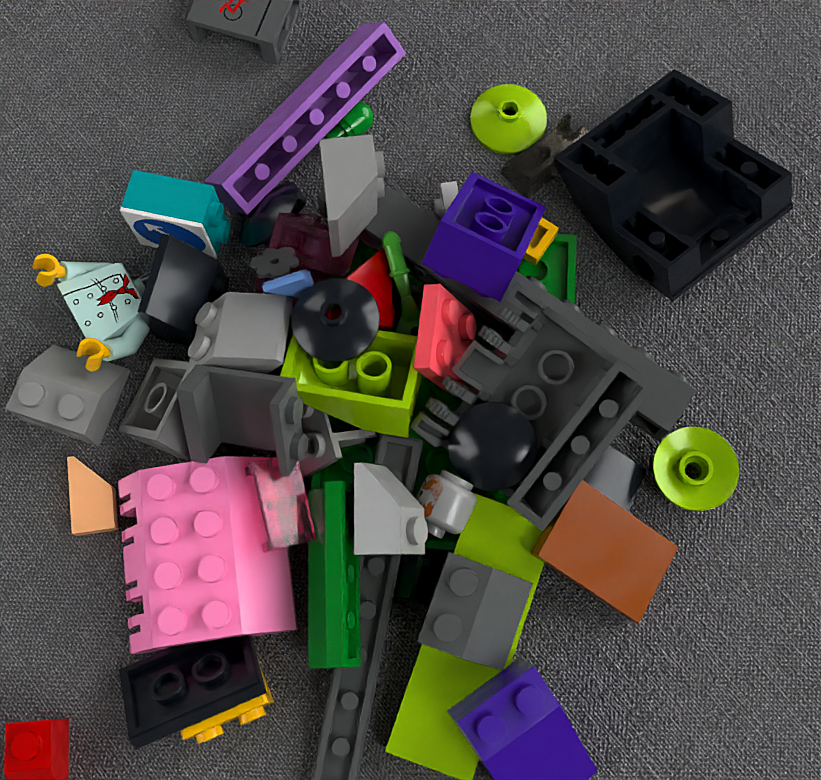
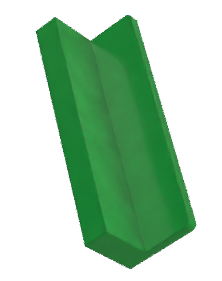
(333, 580)

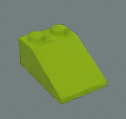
(368, 391)

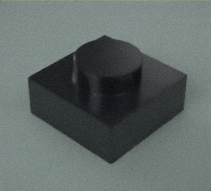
(418, 579)

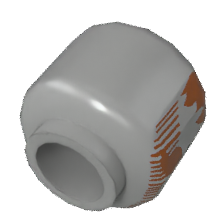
(446, 503)

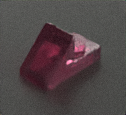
(311, 243)

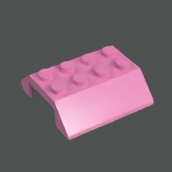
(201, 556)

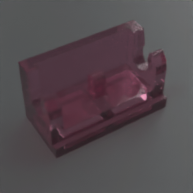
(282, 505)

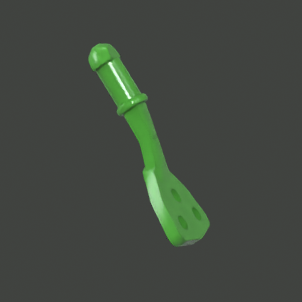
(410, 313)

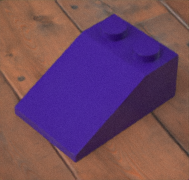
(483, 236)
(521, 728)

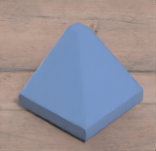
(290, 285)

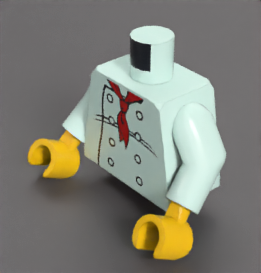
(103, 304)

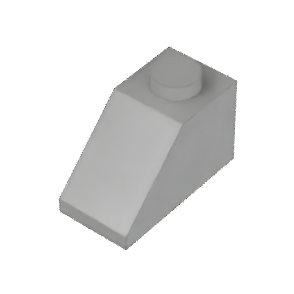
(386, 514)

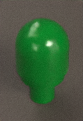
(354, 123)

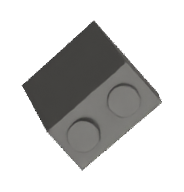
(474, 612)

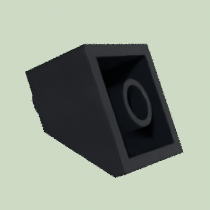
(177, 289)

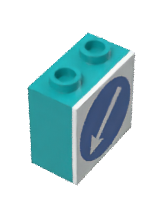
(175, 208)

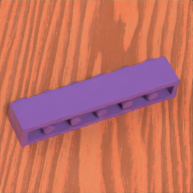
(305, 117)

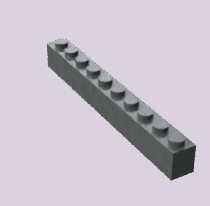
(416, 232)

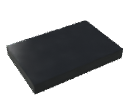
(188, 686)

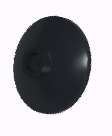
(337, 338)

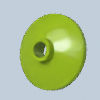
(504, 132)
(709, 454)

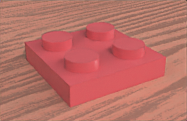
(442, 334)

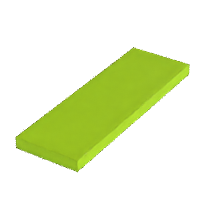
(423, 728)

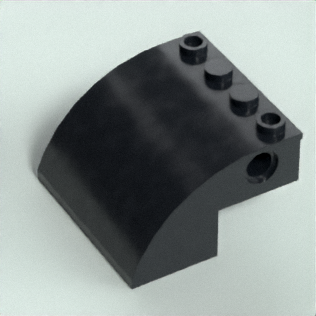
(673, 184)

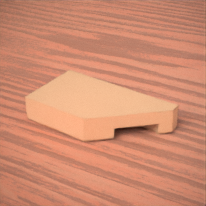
(91, 500)

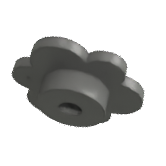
(275, 262)

